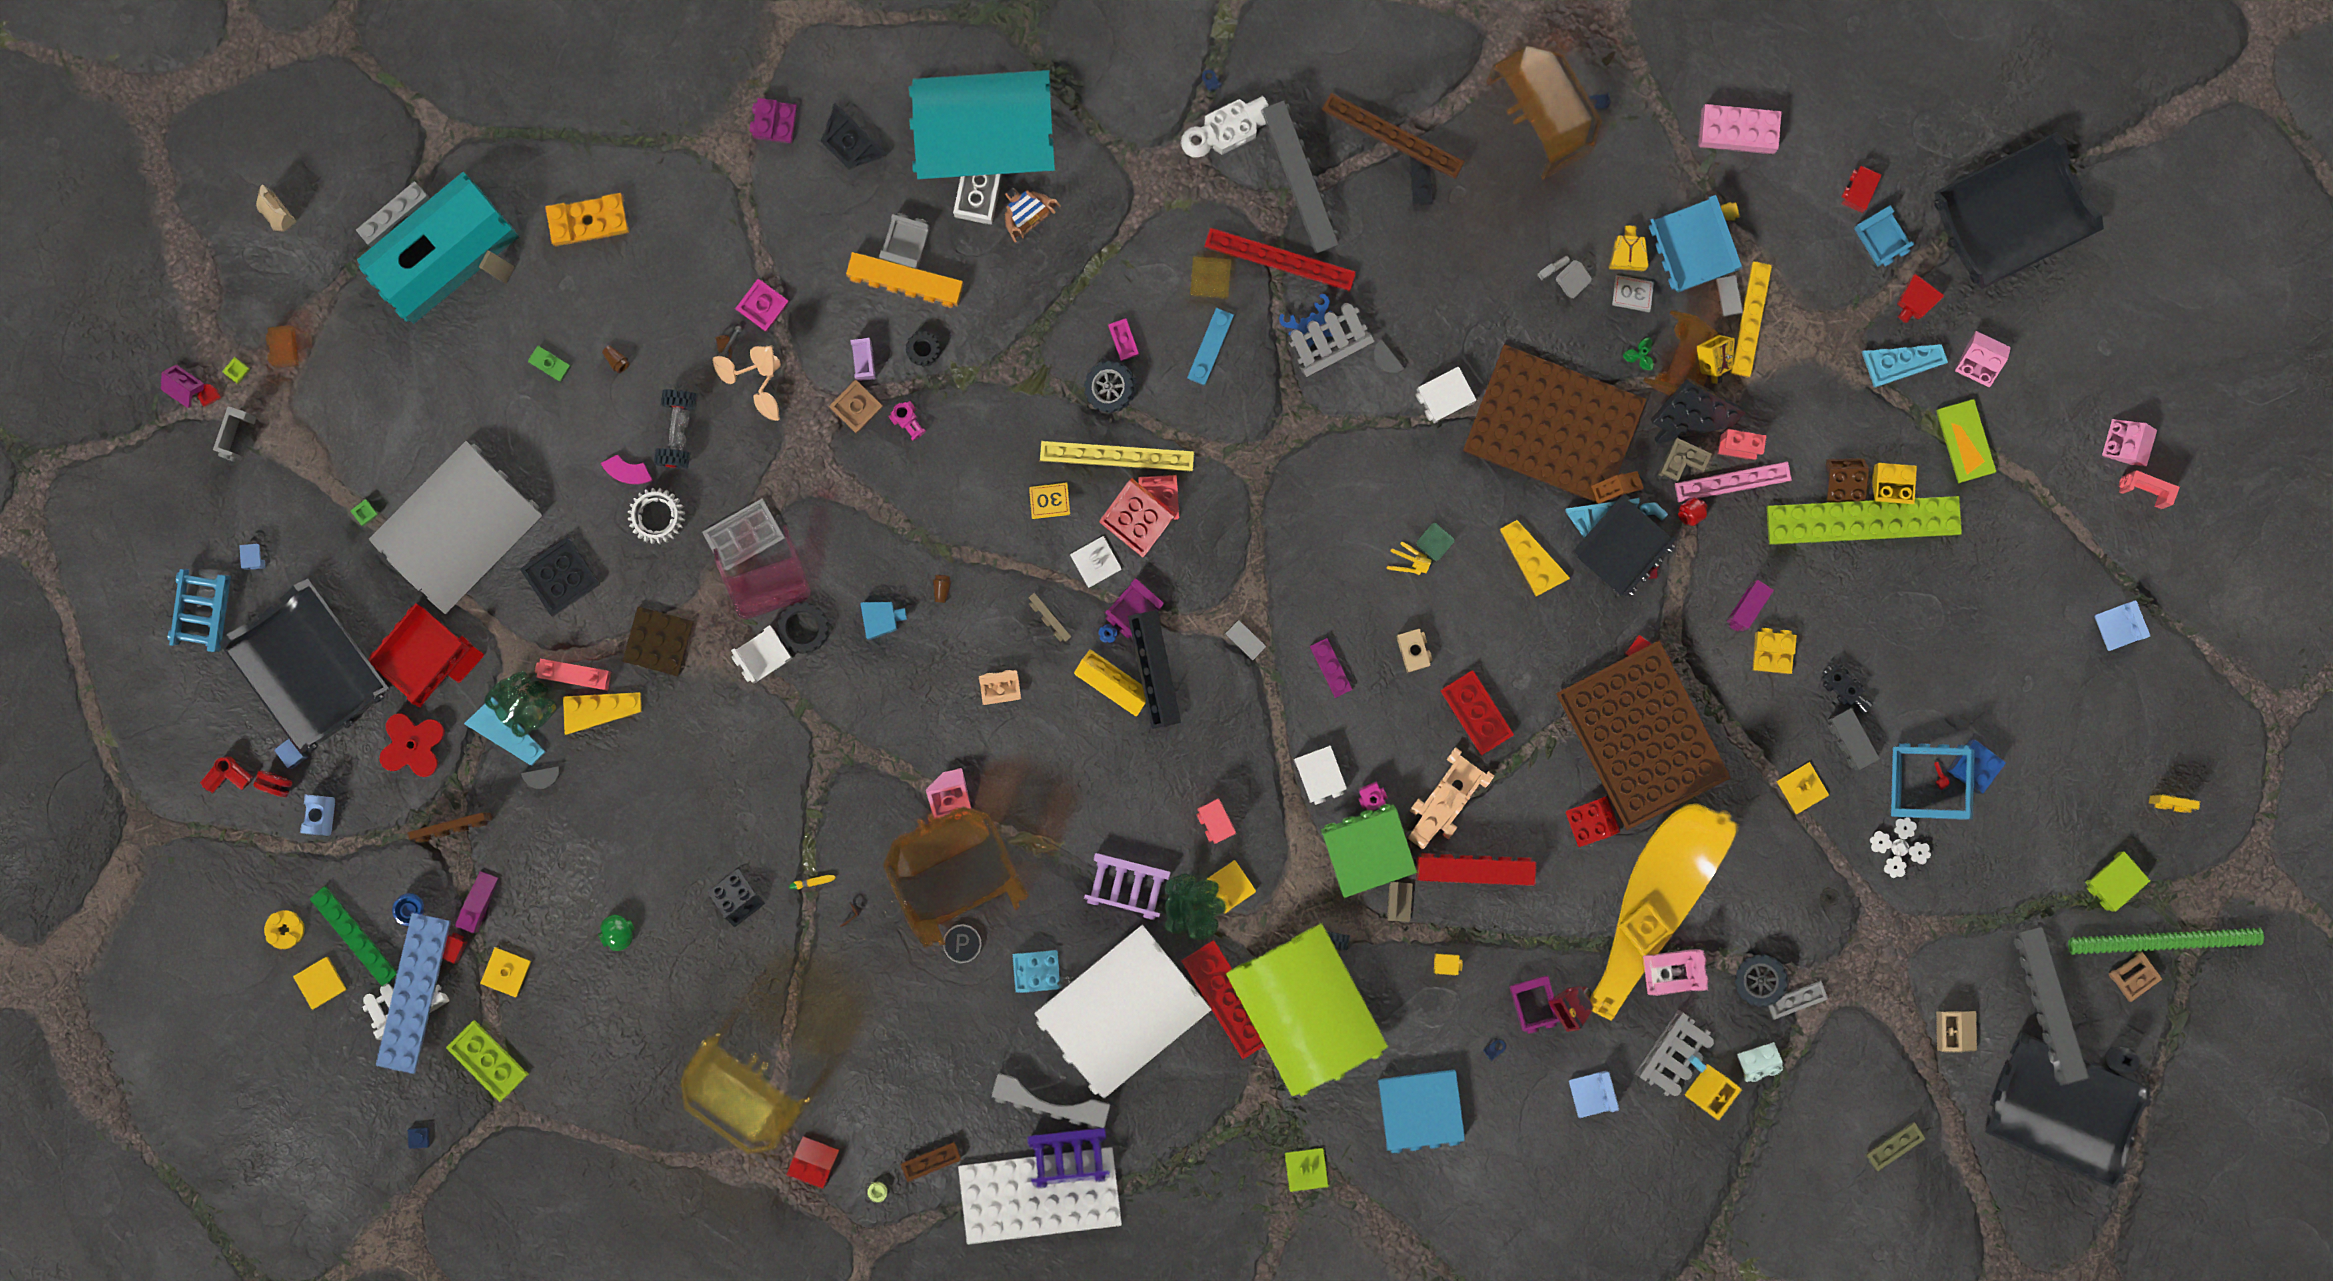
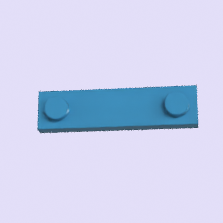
(1210, 346)

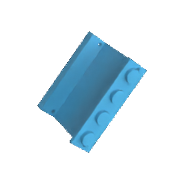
(1695, 245)
(1421, 1110)

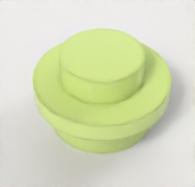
(877, 1192)

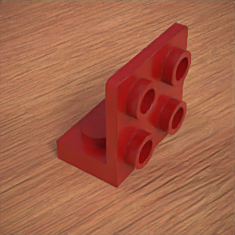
(1592, 821)

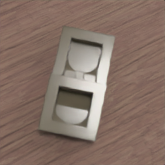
(496, 267)

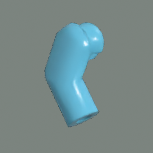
(1653, 508)

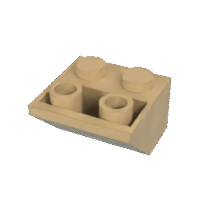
(1956, 1031)

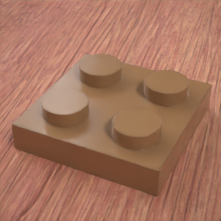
(856, 406)

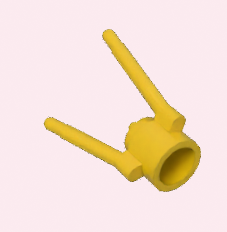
(1420, 562)

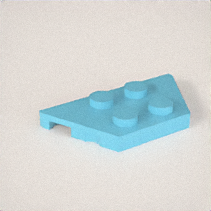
(1588, 516)

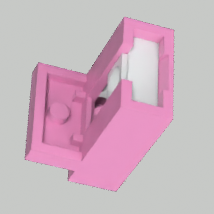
(1690, 972)

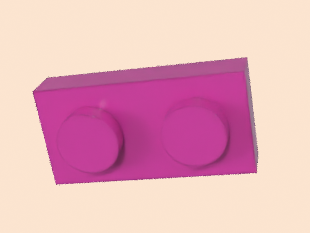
(1123, 339)

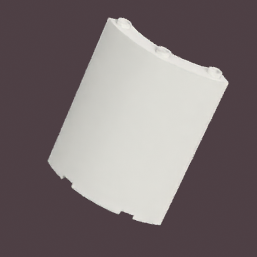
(1122, 1012)

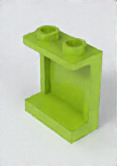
(2117, 882)

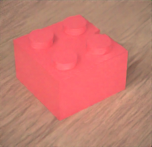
(1216, 821)

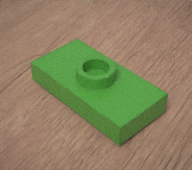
(549, 363)

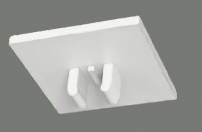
(1095, 561)

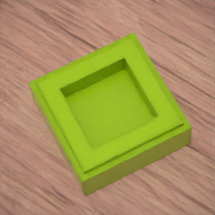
(236, 370)

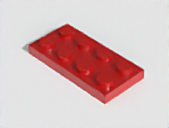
(1476, 712)

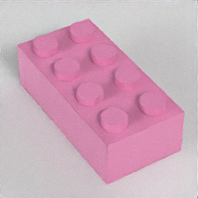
(1739, 129)

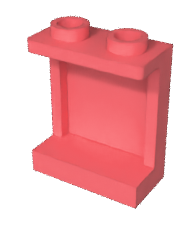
(1741, 444)
(2165, 491)

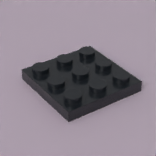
(560, 576)

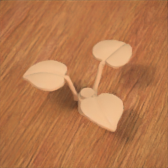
(766, 364)

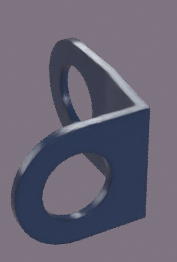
(1213, 83)
(1602, 100)
(1491, 1052)

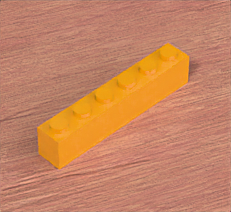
(904, 279)

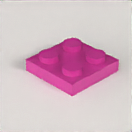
(762, 305)

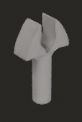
(1546, 272)

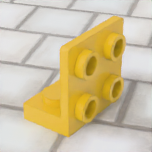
(1233, 885)

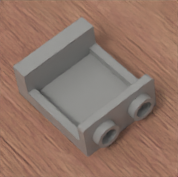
(905, 241)

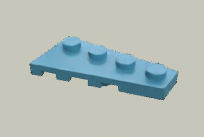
(1895, 364)
(489, 726)

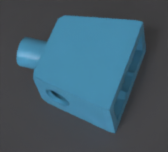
(880, 618)

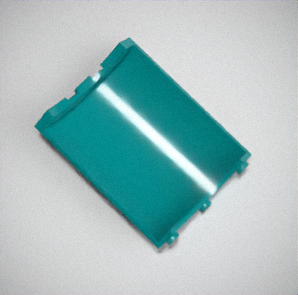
(982, 124)

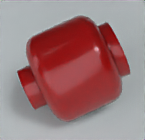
(1692, 511)

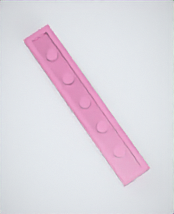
(1733, 481)

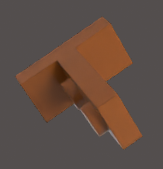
(1617, 486)

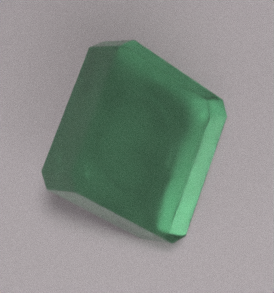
(1435, 542)

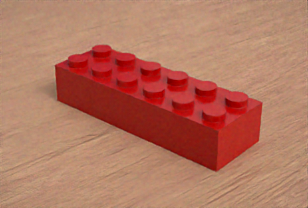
(1475, 871)

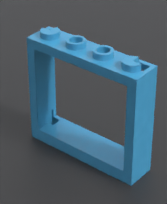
(1942, 749)

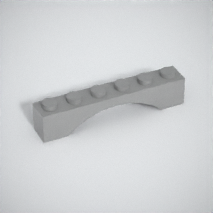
(1010, 1089)

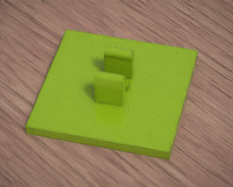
(1306, 1169)

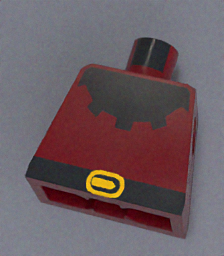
(1572, 1007)

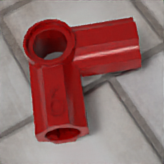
(217, 775)

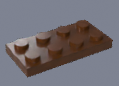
(443, 829)

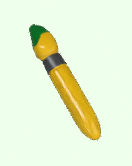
(812, 882)

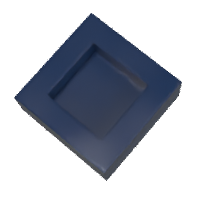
(418, 1138)

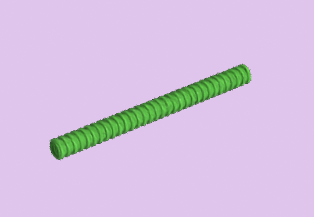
(2168, 941)

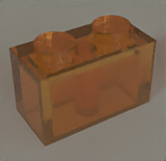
(282, 346)

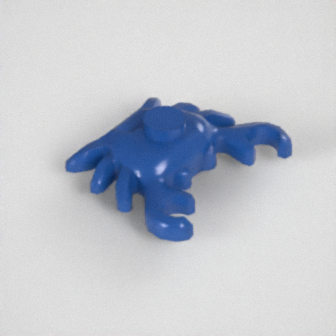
(1319, 318)

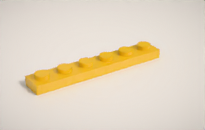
(1751, 319)

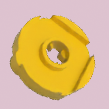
(273, 933)

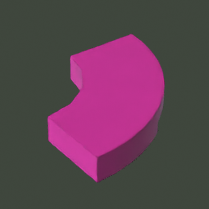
(626, 472)

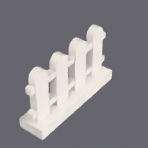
(372, 1005)

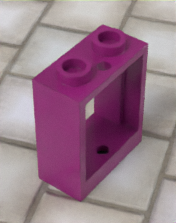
(1749, 606)
(1530, 984)

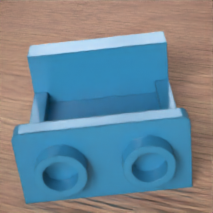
(1883, 237)

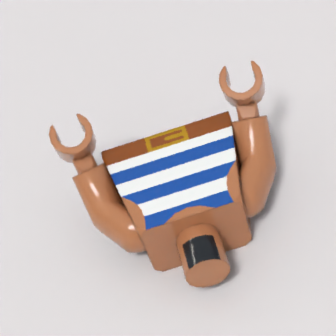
(1026, 211)

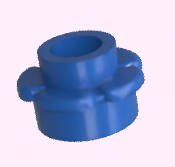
(1107, 638)

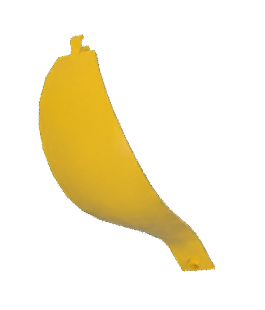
(1672, 878)

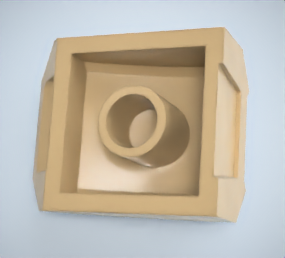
(273, 210)

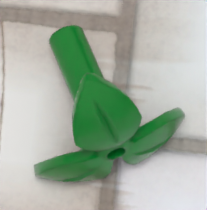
(1644, 347)

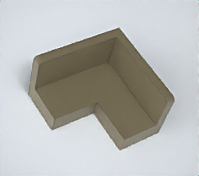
(1683, 454)

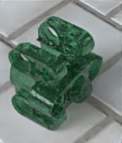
(521, 703)
(1193, 905)

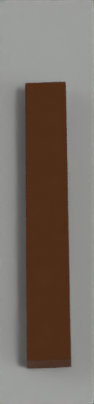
(1393, 136)

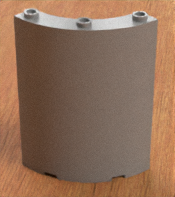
(455, 527)

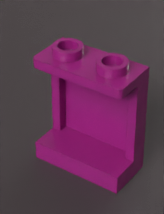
(1133, 601)

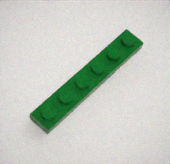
(354, 936)

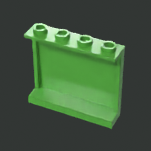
(1368, 850)

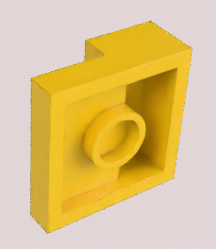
(1774, 651)

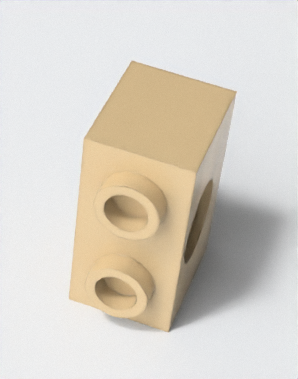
(1411, 661)

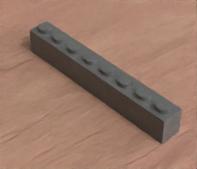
(1299, 176)
(2050, 1006)

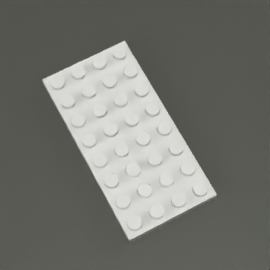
(1005, 1204)

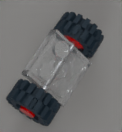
(675, 456)

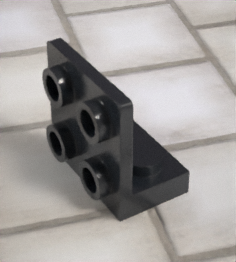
(735, 898)

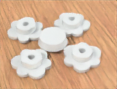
(1900, 847)

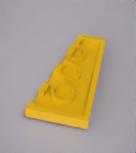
(1533, 560)
(594, 710)

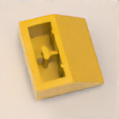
(1894, 483)
(1713, 1092)

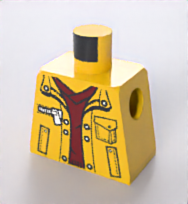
(1716, 357)

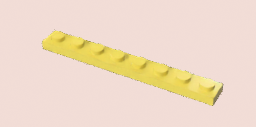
(1117, 456)

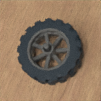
(1745, 991)

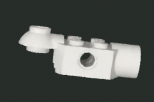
(1226, 128)

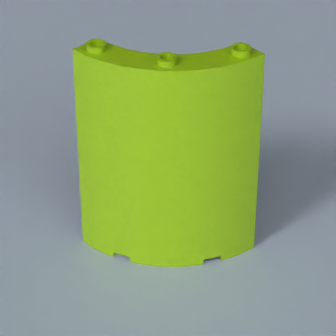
(1307, 1011)

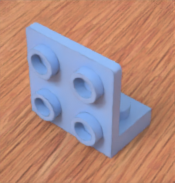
(2122, 625)
(1593, 1094)

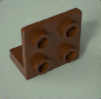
(1847, 480)

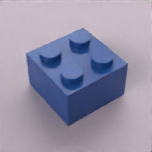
(1986, 767)

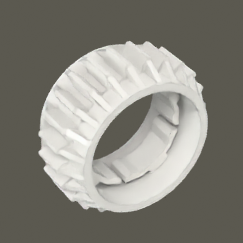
(655, 496)

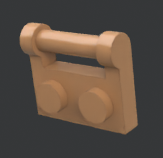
(2139, 981)

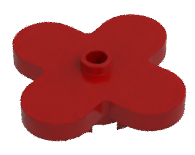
(420, 757)

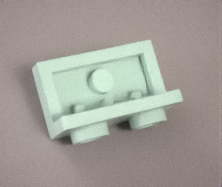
(1760, 1062)

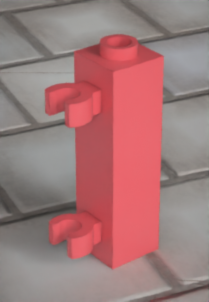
(573, 674)

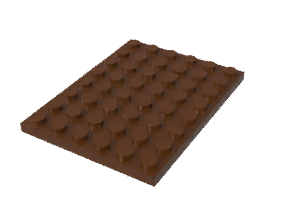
(1553, 423)
(1643, 735)

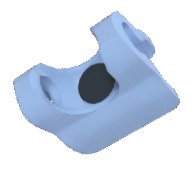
(318, 815)

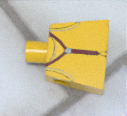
(1629, 252)

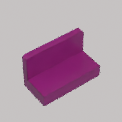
(180, 385)

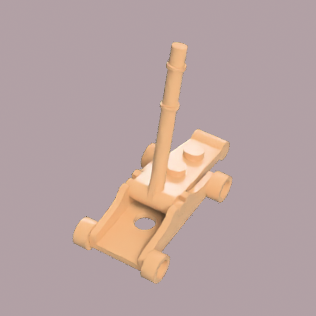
(1446, 800)

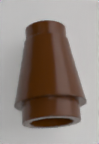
(615, 359)
(941, 587)

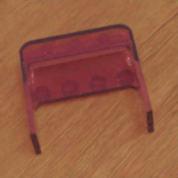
(767, 586)

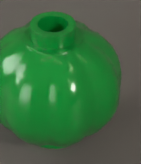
(616, 932)

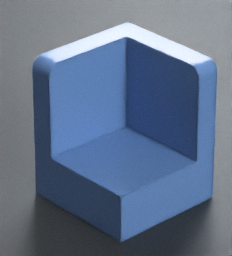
(251, 557)
(289, 754)

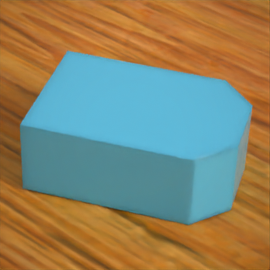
(1697, 1063)

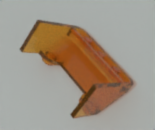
(1685, 364)

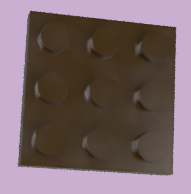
(658, 641)

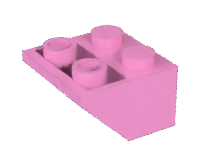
(1983, 359)
(2129, 442)

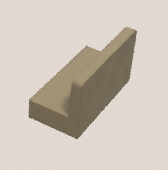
(1399, 901)

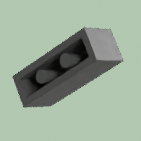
(1852, 739)

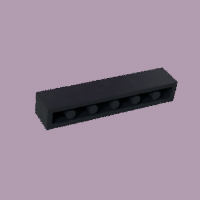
(1154, 669)

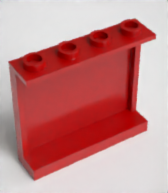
(418, 654)

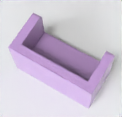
(863, 359)

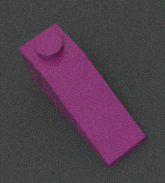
(477, 903)

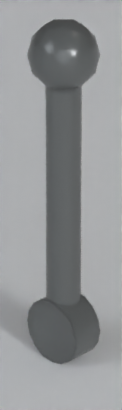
(738, 329)

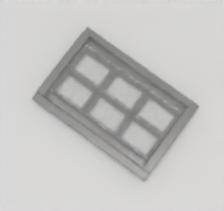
(744, 534)

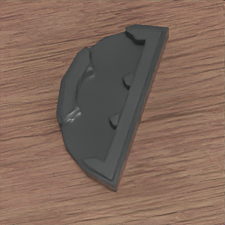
(1385, 359)
(541, 778)

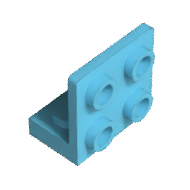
(1036, 971)

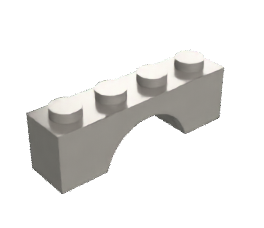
(386, 218)

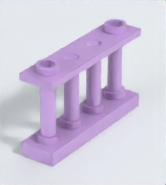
(1140, 872)

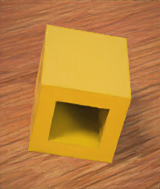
(1447, 964)

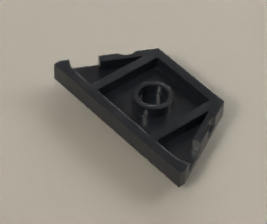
(849, 141)

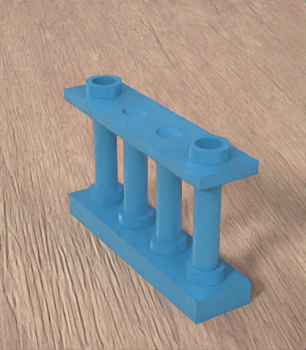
(218, 603)

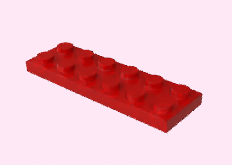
(1209, 971)

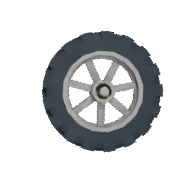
(1092, 382)

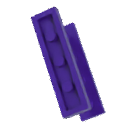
(1057, 1141)

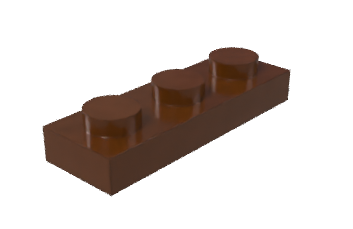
(931, 1161)

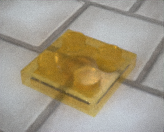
(1210, 277)

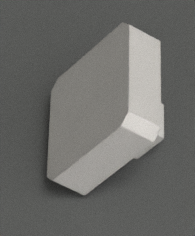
(1573, 279)

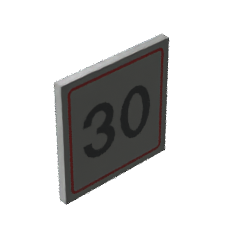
(1632, 293)

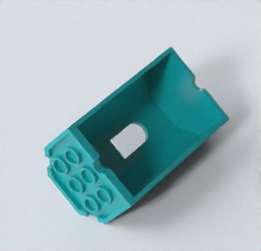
(460, 227)

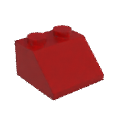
(813, 1162)

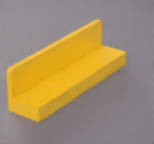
(1111, 682)

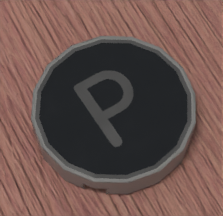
(962, 943)

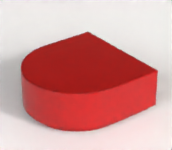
(208, 395)

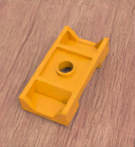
(567, 223)

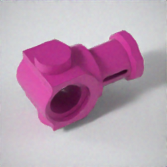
(908, 420)

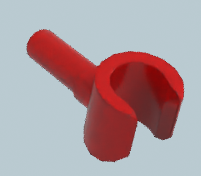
(1943, 782)

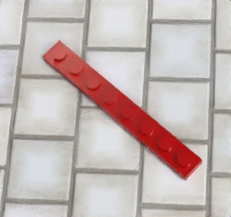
(1279, 259)

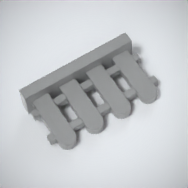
(1327, 355)
(1658, 1053)

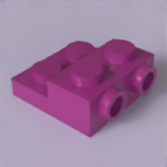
(773, 120)

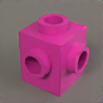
(1369, 791)

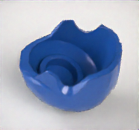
(405, 906)

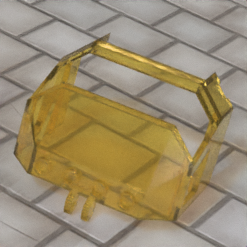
(738, 1097)

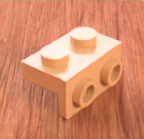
(999, 687)

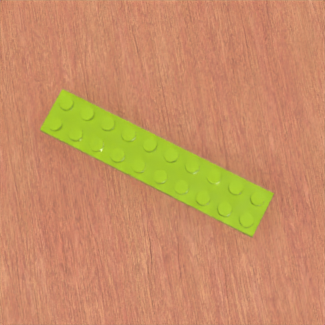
(1863, 520)

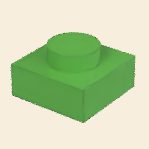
(364, 512)

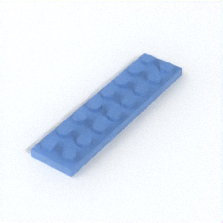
(413, 993)

